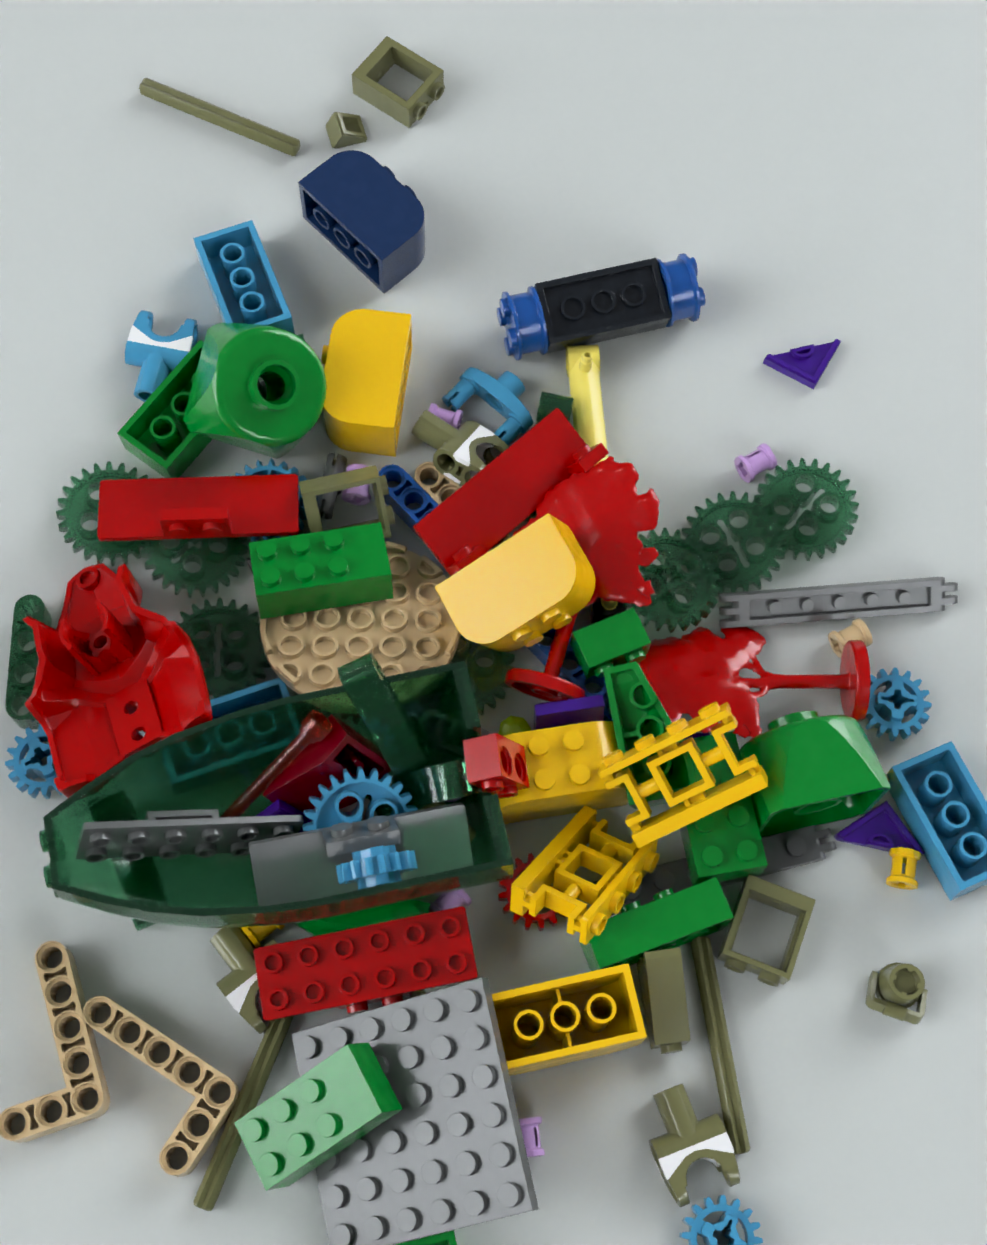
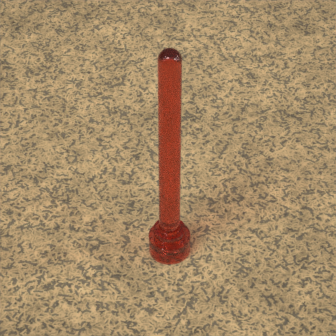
(314, 728)

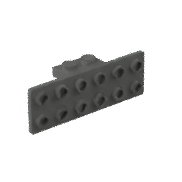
(180, 833)
(305, 862)

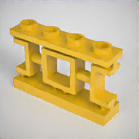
(696, 800)
(562, 859)

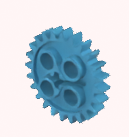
(327, 807)

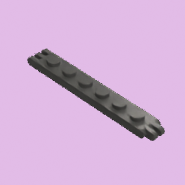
(836, 602)
(781, 852)

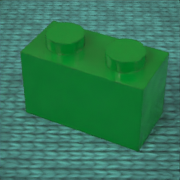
(610, 643)

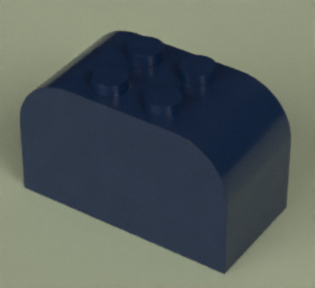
(366, 216)

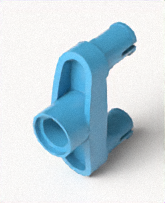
(499, 394)

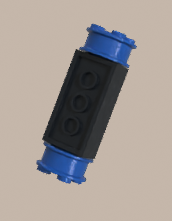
(600, 305)

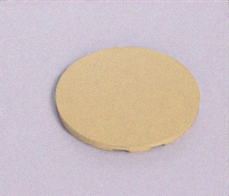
(401, 632)

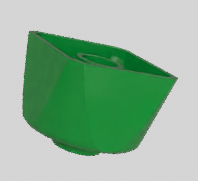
(226, 394)
(815, 772)

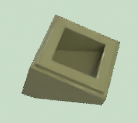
(345, 130)

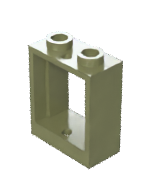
(375, 67)
(346, 480)
(781, 899)

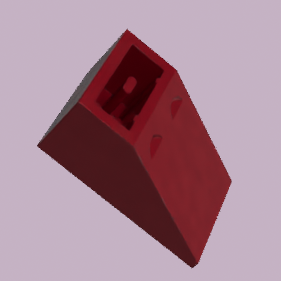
(313, 766)

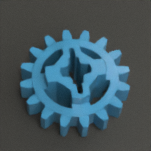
(904, 695)
(32, 765)
(376, 866)
(728, 1219)

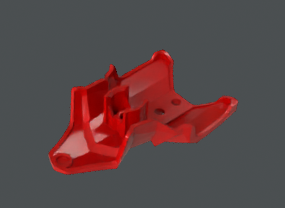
(110, 676)

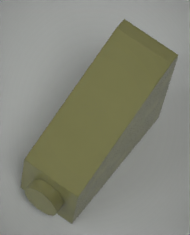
(664, 999)

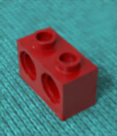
(496, 765)

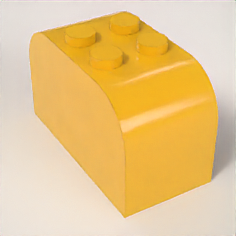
(367, 380)
(520, 587)
(564, 772)
(569, 1019)

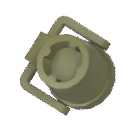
(897, 989)

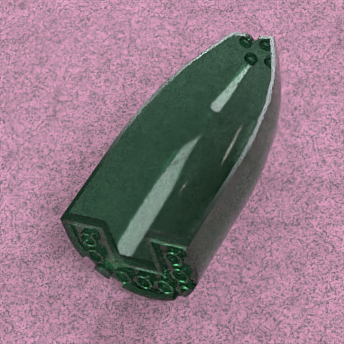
(212, 768)

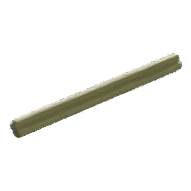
(220, 117)
(720, 1044)
(246, 1101)

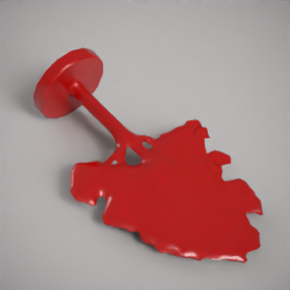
(605, 520)
(706, 670)

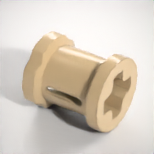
(856, 631)

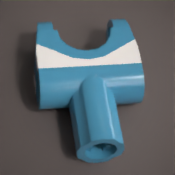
(156, 353)

